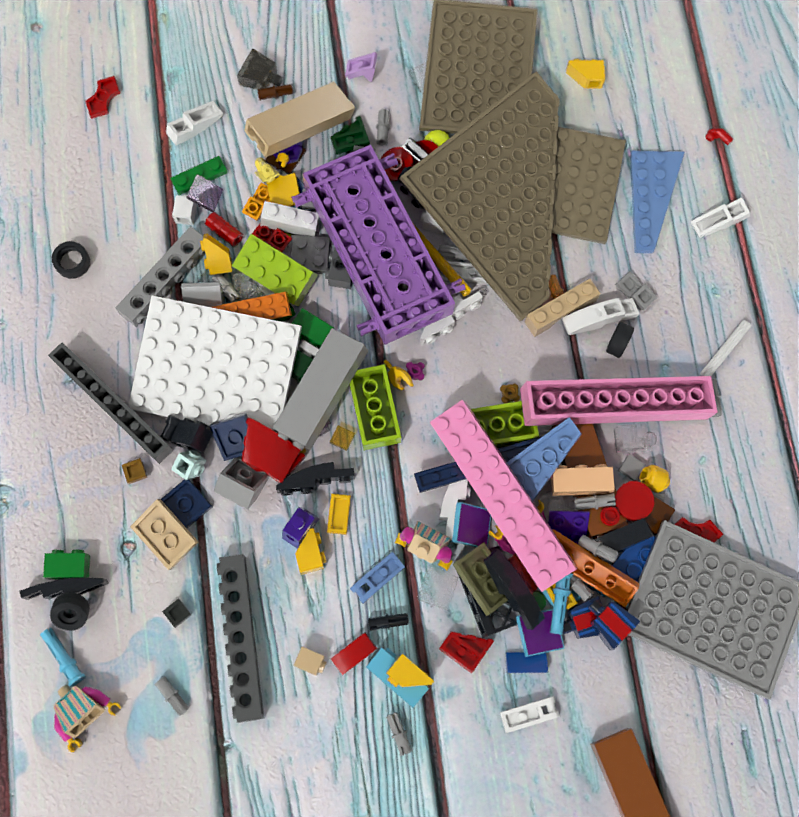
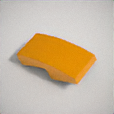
(255, 204)

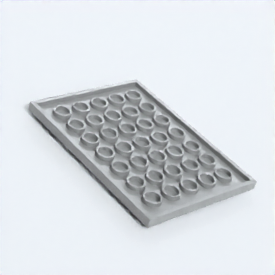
(715, 609)

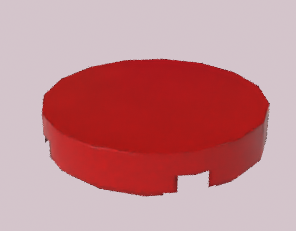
(634, 500)

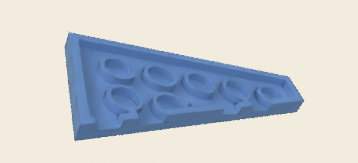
(652, 186)
(542, 458)

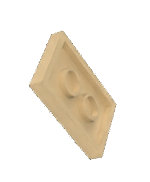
(164, 534)

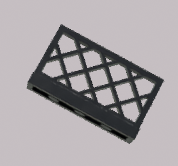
(485, 622)

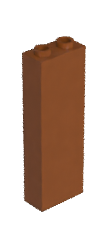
(589, 452)
(628, 776)

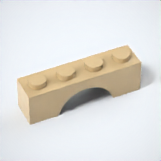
(553, 311)

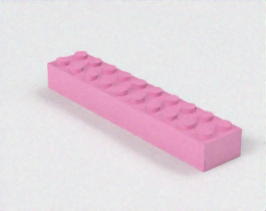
(618, 400)
(503, 496)

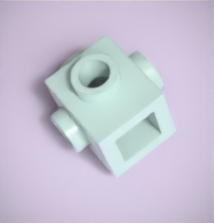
(189, 464)

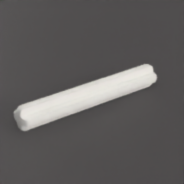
(725, 350)

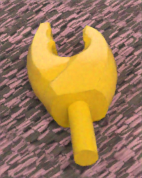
(396, 374)

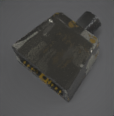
(258, 72)

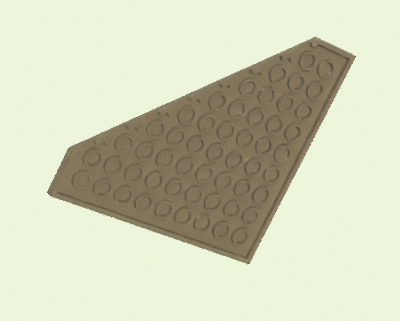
(497, 192)

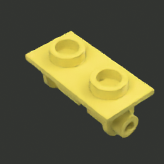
(265, 171)

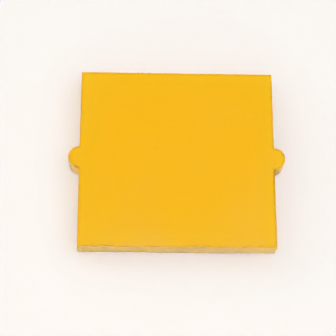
(283, 189)

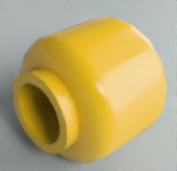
(655, 478)

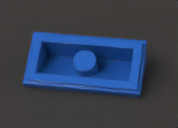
(518, 663)

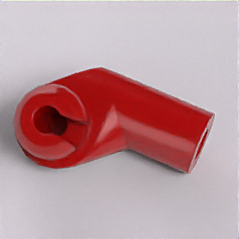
(719, 133)

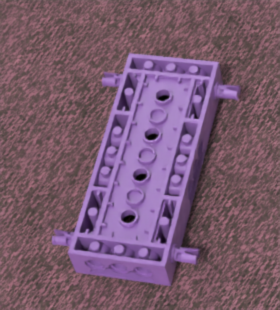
(360, 247)

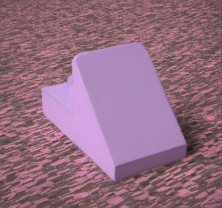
(362, 66)

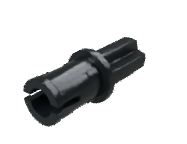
(388, 621)

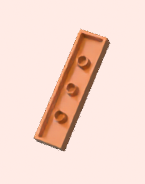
(267, 307)
(599, 573)

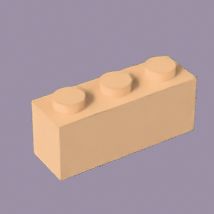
(582, 480)

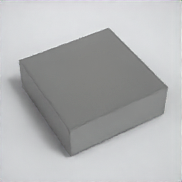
(631, 467)

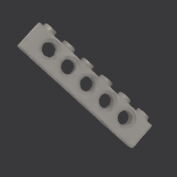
(163, 267)

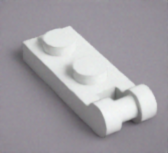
(528, 714)

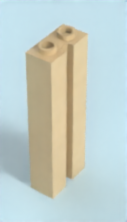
(299, 119)

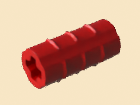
(224, 229)

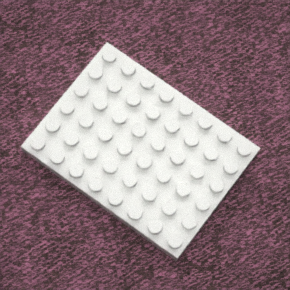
(213, 364)

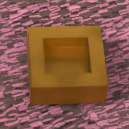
(134, 471)

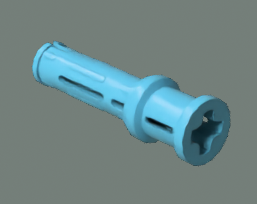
(561, 592)
(67, 664)

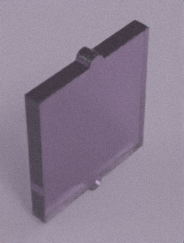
(204, 193)

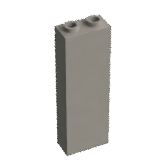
(320, 389)

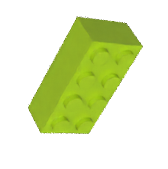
(274, 269)
(374, 408)
(505, 424)

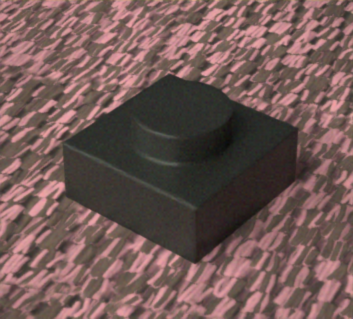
(176, 613)

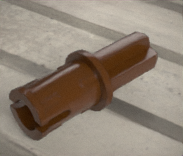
(274, 92)

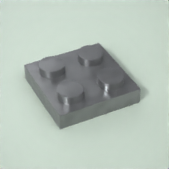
(311, 252)

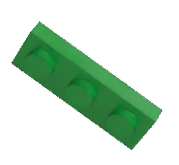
(208, 170)

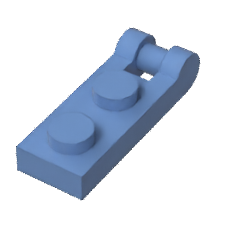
(378, 577)

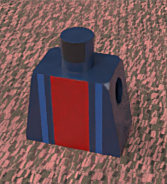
(580, 620)
(612, 623)

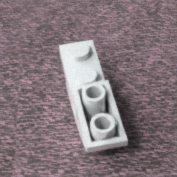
(600, 314)
(446, 324)
(455, 493)

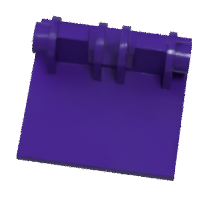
(569, 523)

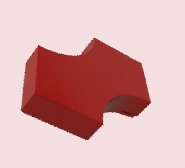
(106, 91)
(705, 530)

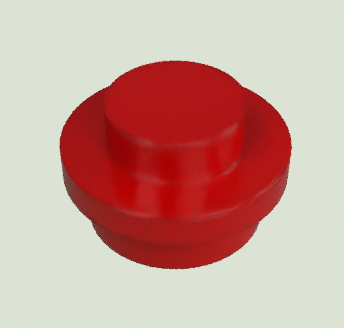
(609, 516)

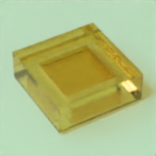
(342, 438)

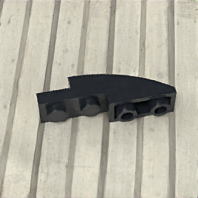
(306, 479)

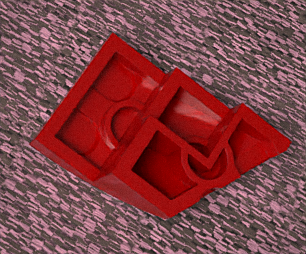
(267, 451)

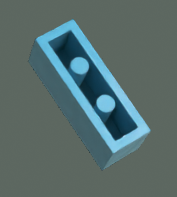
(379, 667)

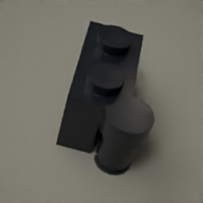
(186, 433)

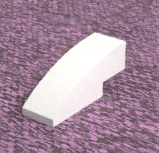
(193, 122)
(721, 218)

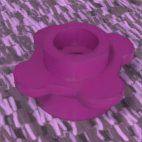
(419, 367)

